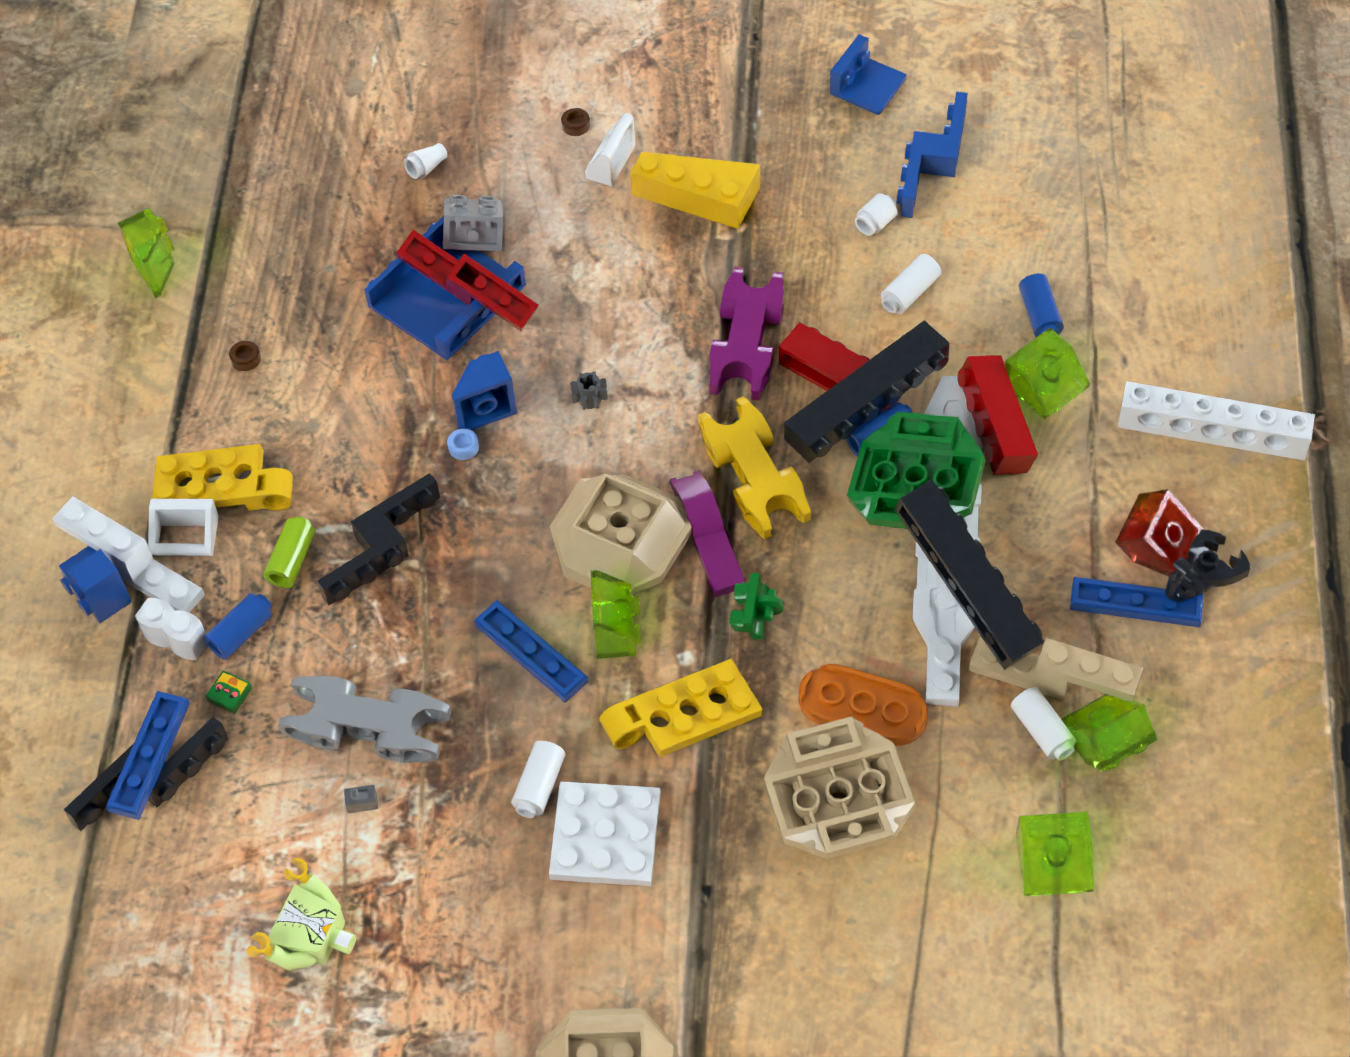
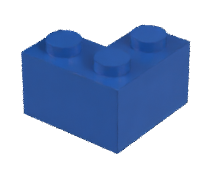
(94, 583)

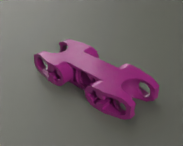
(743, 353)

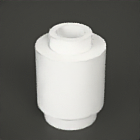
(876, 214)

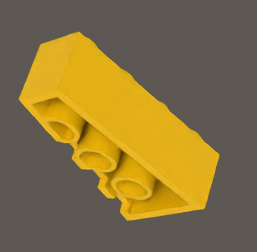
(697, 186)

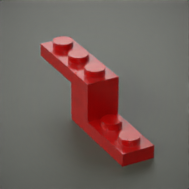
(467, 280)

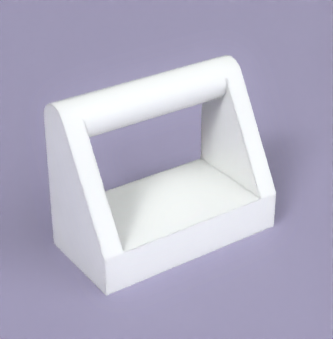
(613, 152)
(182, 513)

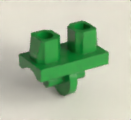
(759, 606)

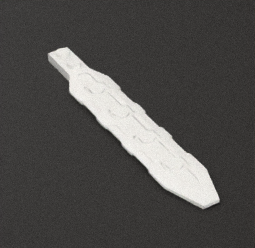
(935, 609)

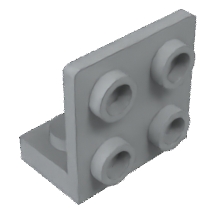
(473, 223)

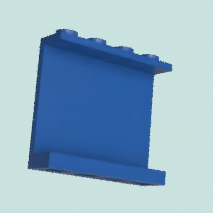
(429, 310)

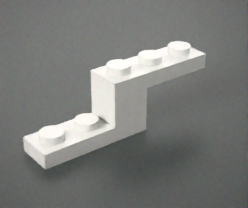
(128, 554)

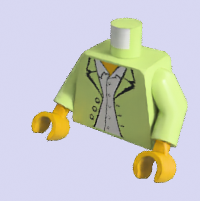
(306, 926)

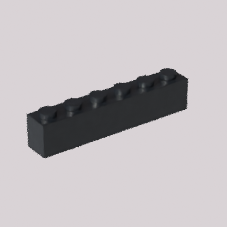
(866, 392)
(969, 574)

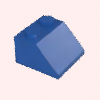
(484, 393)

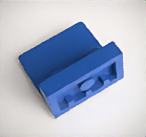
(864, 80)

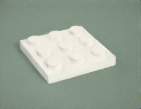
(605, 834)

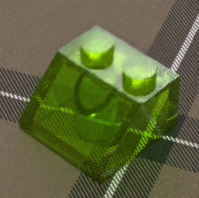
(149, 248)
(1046, 373)
(614, 616)
(1110, 731)
(1055, 853)

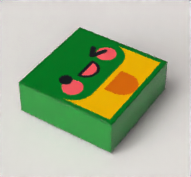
(228, 692)

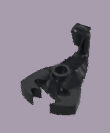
(1204, 568)

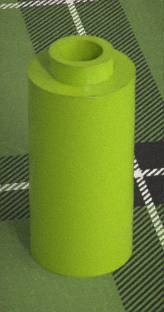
(289, 552)

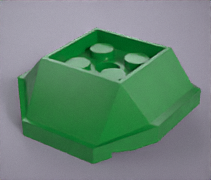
(913, 450)

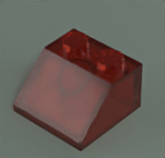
(1158, 531)

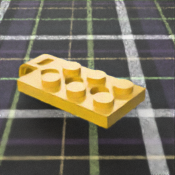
(260, 490)
(631, 718)

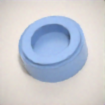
(463, 444)

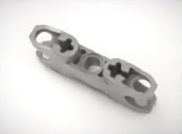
(386, 723)

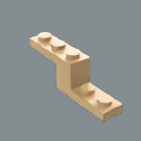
(1058, 667)

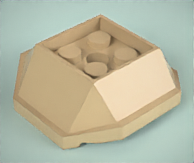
(637, 553)
(832, 760)
(608, 1034)

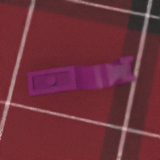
(708, 533)

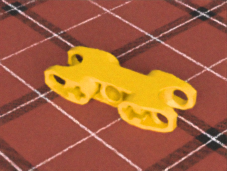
(763, 485)

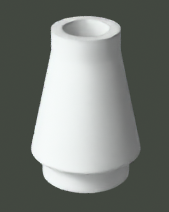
(423, 161)

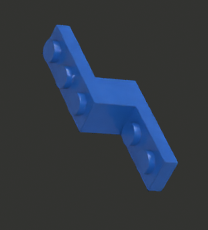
(932, 154)

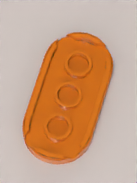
(876, 701)

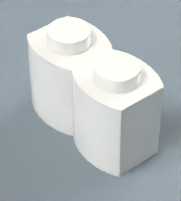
(171, 628)

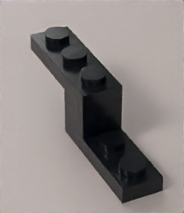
(379, 539)
(178, 768)

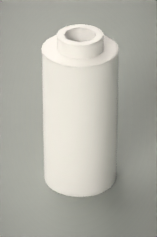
(910, 284)
(1043, 724)
(538, 779)

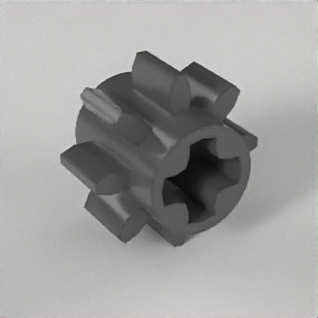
(589, 390)

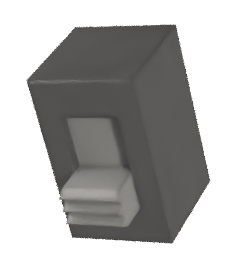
(360, 799)

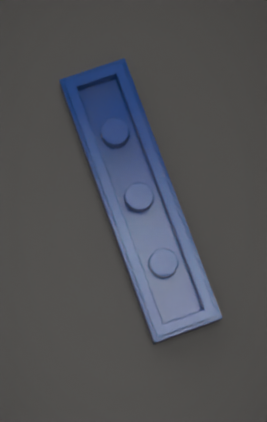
(1134, 602)
(531, 651)
(147, 755)

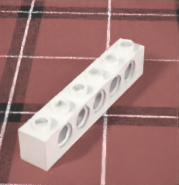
(1216, 420)

